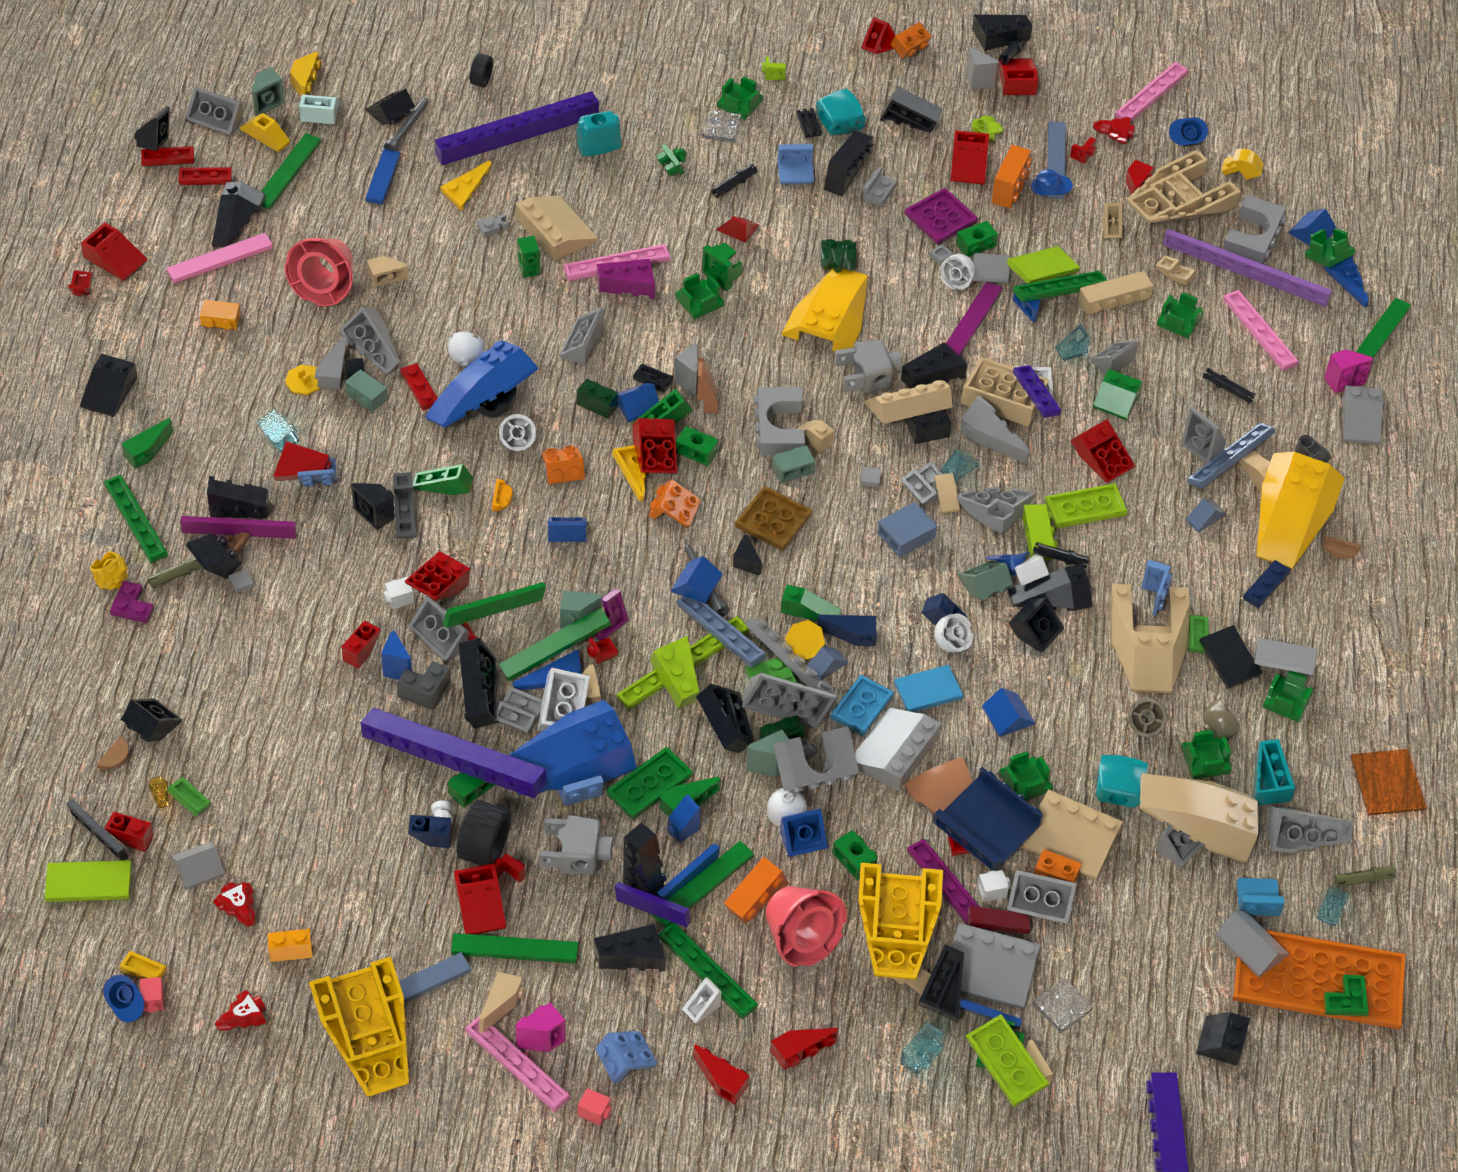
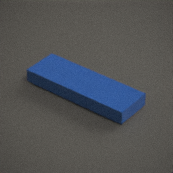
(988, 1012)

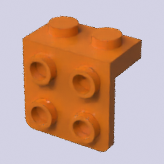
(563, 464)
(675, 502)

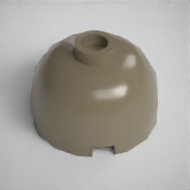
(1147, 717)
(1220, 720)

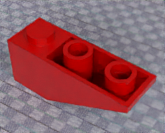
(800, 1044)
(724, 1078)

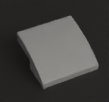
(922, 483)
(519, 710)

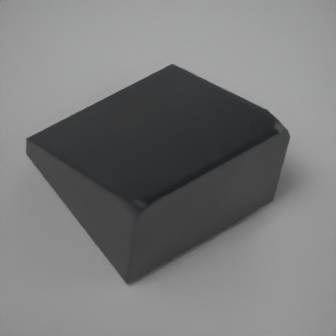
(353, 366)

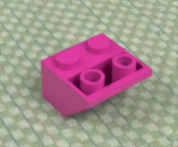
(1347, 369)
(541, 1030)

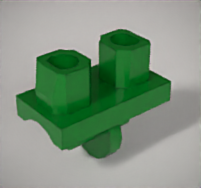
(674, 158)

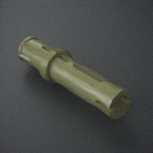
(184, 567)
(1373, 874)

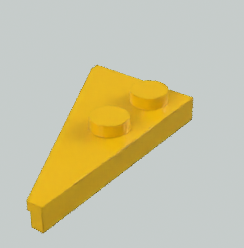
(463, 187)
(628, 463)

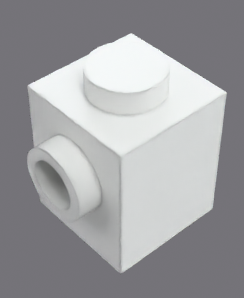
(398, 593)
(993, 885)

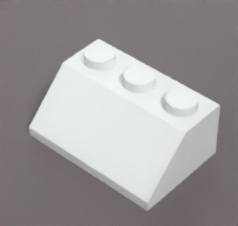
(562, 695)

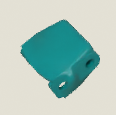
(840, 112)
(598, 133)
(1120, 780)

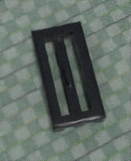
(800, 115)
(659, 384)

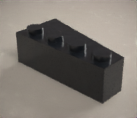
(478, 682)

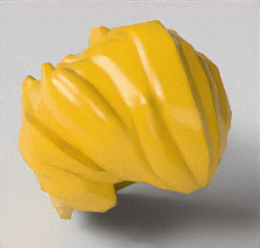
(109, 571)

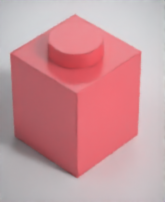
(152, 993)
(594, 1107)

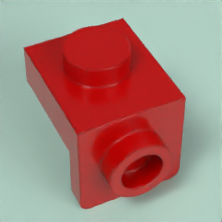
(1083, 153)
(80, 283)
(601, 650)
(513, 867)

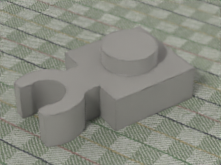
(490, 225)

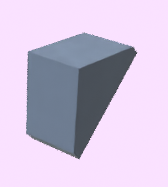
(1205, 514)
(827, 662)

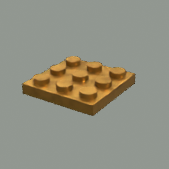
(773, 518)

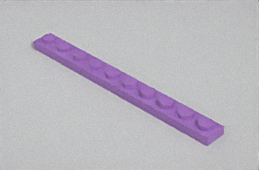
(1247, 267)

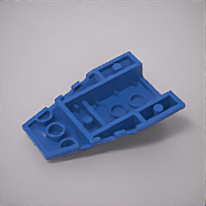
(489, 374)
(581, 747)

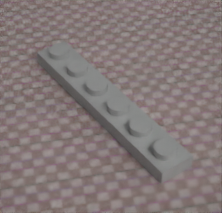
(785, 653)

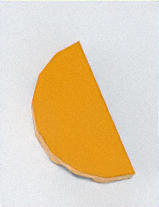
(502, 495)

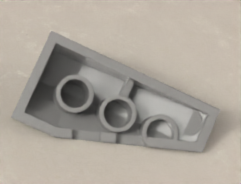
(370, 336)
(986, 429)
(1299, 830)

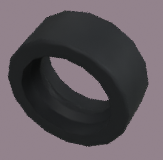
(481, 70)

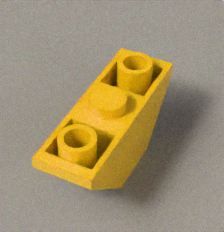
(305, 72)
(266, 131)

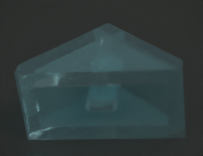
(1075, 344)
(959, 464)
(1332, 905)

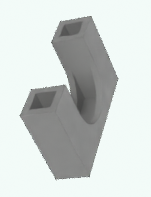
(1267, 216)
(771, 402)
(797, 773)

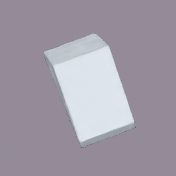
(1031, 569)
(703, 1001)

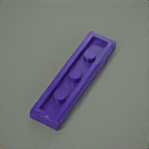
(1037, 391)
(652, 904)

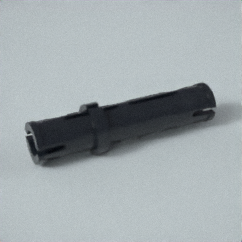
(1013, 49)
(739, 177)
(1222, 382)
(1068, 557)

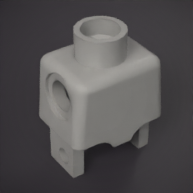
(871, 364)
(580, 843)

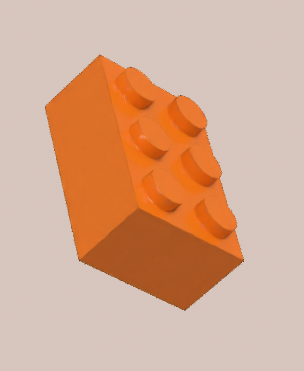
(1011, 176)

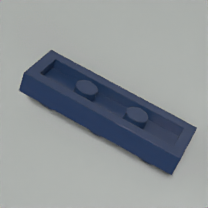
(1266, 584)

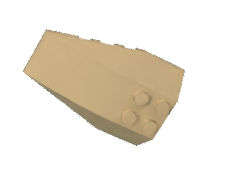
(1205, 811)

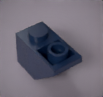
(939, 607)
(431, 830)

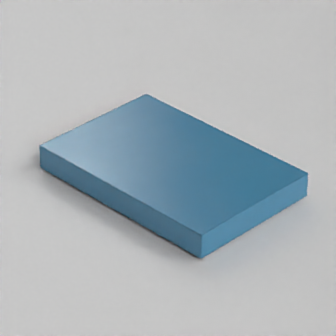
(928, 688)
(862, 705)

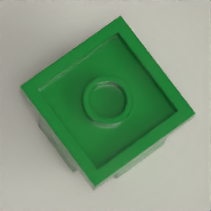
(740, 98)
(1330, 250)
(717, 264)
(699, 296)
(1181, 315)
(1288, 696)
(1207, 755)
(1027, 775)

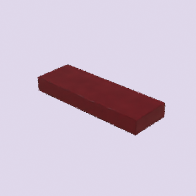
(998, 920)

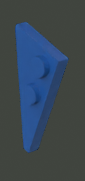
(1349, 278)
(538, 678)

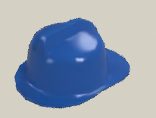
(1188, 131)
(1051, 183)
(1012, 560)
(124, 998)

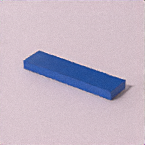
(382, 176)
(691, 871)

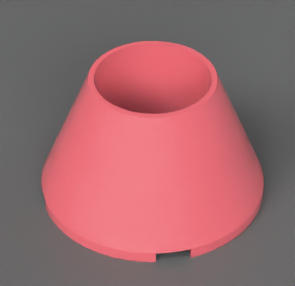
(311, 279)
(805, 924)

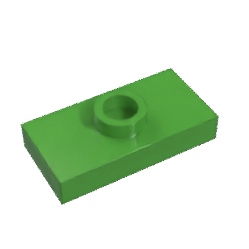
(1197, 629)
(189, 796)

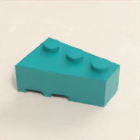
(1272, 776)

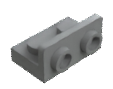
(878, 188)

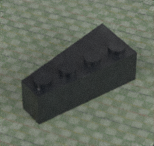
(847, 162)
(641, 860)

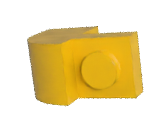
(1244, 161)

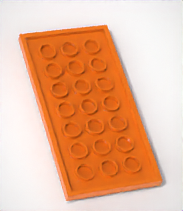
(1318, 968)

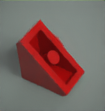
(878, 37)
(738, 228)

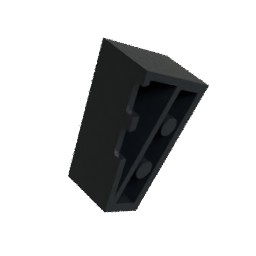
(1000, 30)
(911, 110)
(934, 365)
(236, 500)
(726, 717)
(630, 949)
(944, 985)

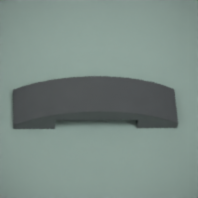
(404, 505)

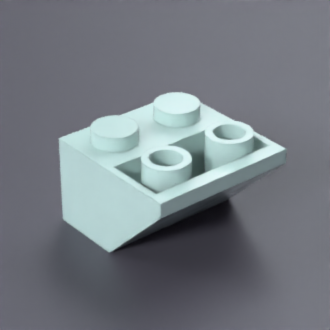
(319, 109)

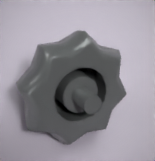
(808, 748)

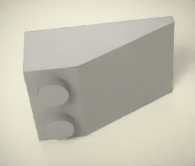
(1362, 414)
(1202, 436)

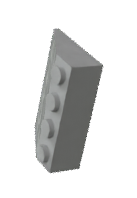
(786, 699)
(897, 746)
(995, 965)

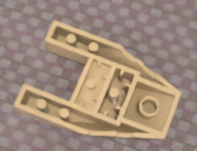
(1172, 197)
(1147, 652)

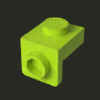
(773, 71)

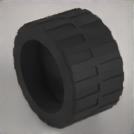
(483, 833)

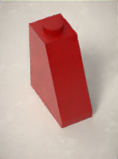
(299, 459)

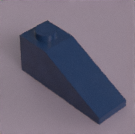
(850, 628)

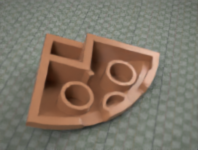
(706, 388)
(940, 785)

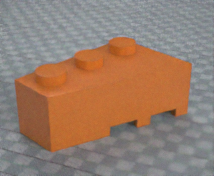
(756, 890)

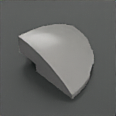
(996, 507)

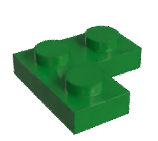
(1350, 1002)

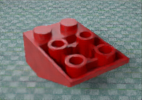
(1018, 77)
(969, 157)
(112, 252)
(655, 445)
(1103, 451)
(440, 577)
(479, 899)

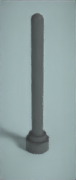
(392, 144)
(718, 605)

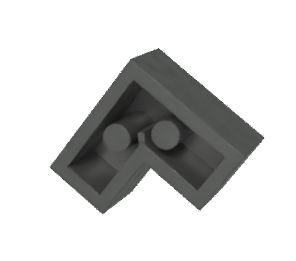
(426, 688)

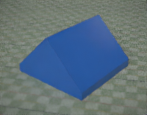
(1312, 223)
(637, 400)
(566, 529)
(697, 580)
(395, 657)
(1007, 712)
(803, 832)

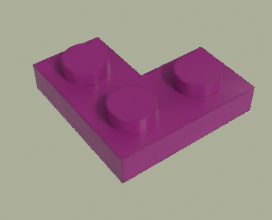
(127, 603)
(615, 612)

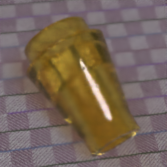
(158, 787)

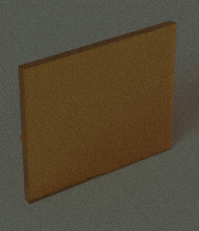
(1388, 782)

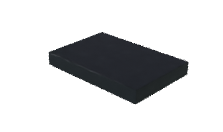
(1230, 657)

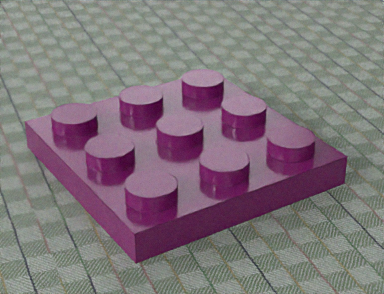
(941, 216)

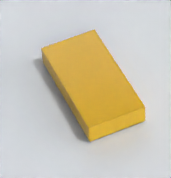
(141, 967)

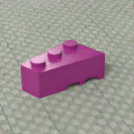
(626, 277)

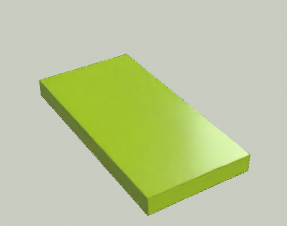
(1043, 265)
(1085, 505)
(88, 881)
(1007, 1060)

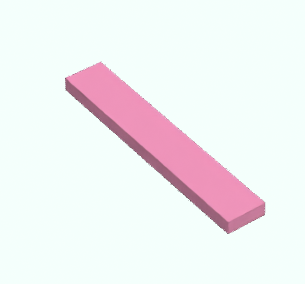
(1152, 92)
(219, 258)
(588, 267)
(1260, 330)
(519, 1065)

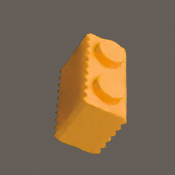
(220, 314)
(289, 945)

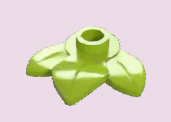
(987, 124)

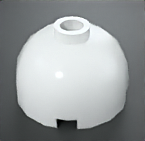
(957, 271)
(465, 348)
(517, 432)
(953, 633)
(783, 804)

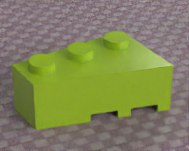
(677, 671)

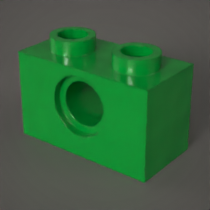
(977, 239)
(528, 256)
(697, 446)
(851, 844)

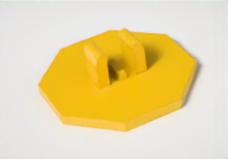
(302, 380)
(805, 639)

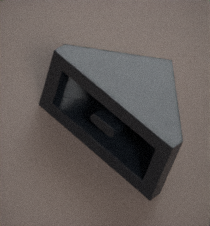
(747, 557)

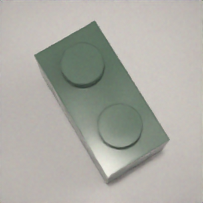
(366, 390)
(793, 464)

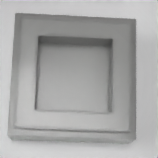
(940, 254)
(870, 477)
(241, 581)

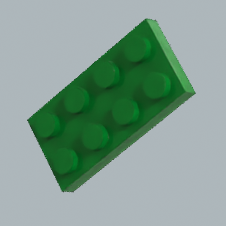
(646, 783)

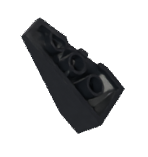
(235, 208)
(1061, 588)

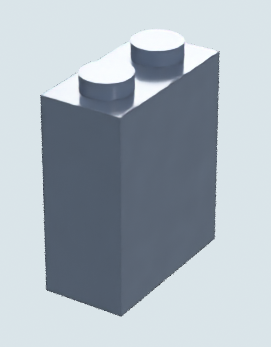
(907, 529)

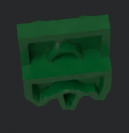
(838, 254)

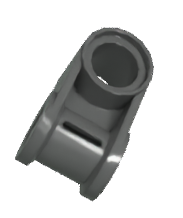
(1309, 447)

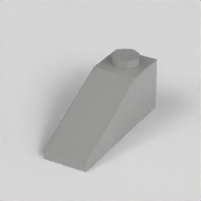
(331, 367)

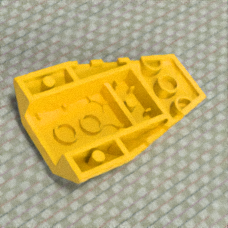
(831, 309)
(1294, 505)
(898, 918)
(366, 1024)

